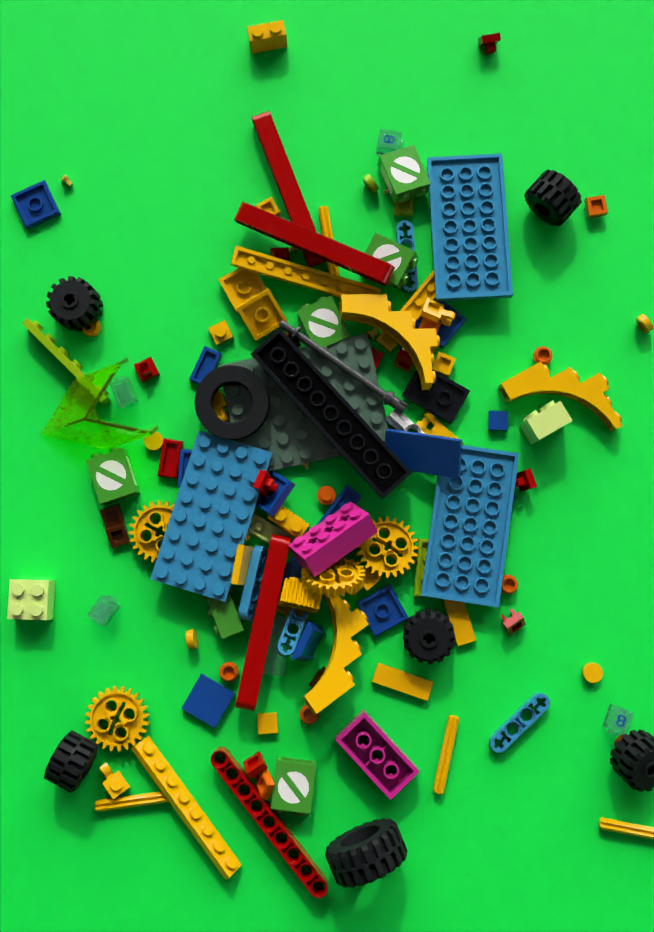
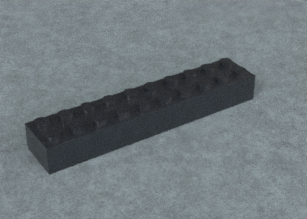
(330, 413)

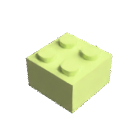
(539, 425)
(31, 599)

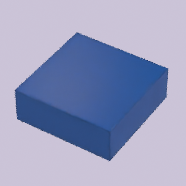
(498, 420)

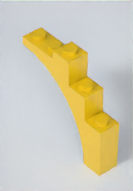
(376, 312)
(566, 383)
(335, 679)

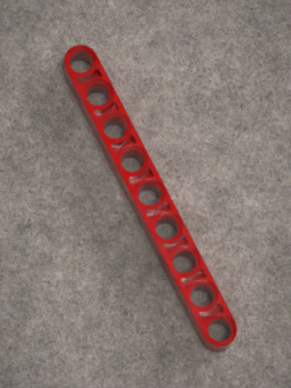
(284, 176)
(314, 244)
(263, 623)
(273, 830)

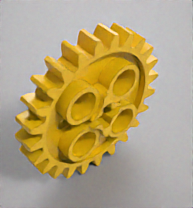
(395, 533)
(150, 547)
(337, 579)
(101, 710)

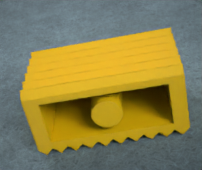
(267, 36)
(289, 522)
(298, 597)

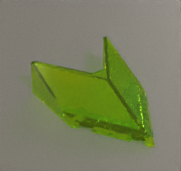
(77, 417)

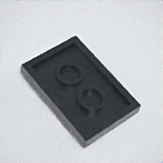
(441, 400)

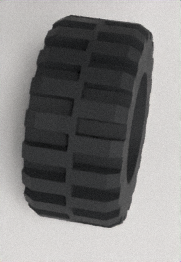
(366, 853)

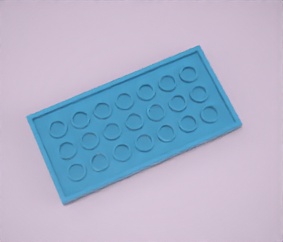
(469, 227)
(210, 516)
(471, 528)

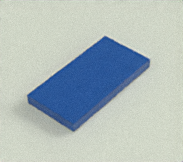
(426, 452)

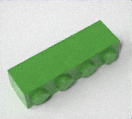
(225, 616)

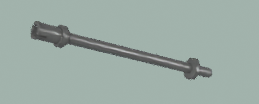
(388, 397)

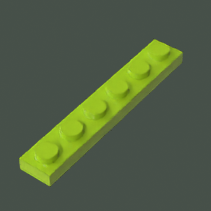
(60, 353)

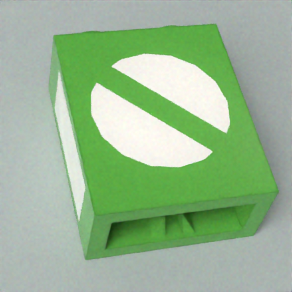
(404, 174)
(395, 254)
(323, 322)
(112, 475)
(293, 785)

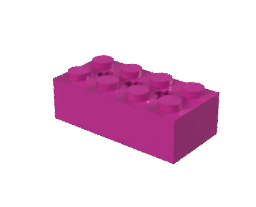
(332, 538)
(375, 767)

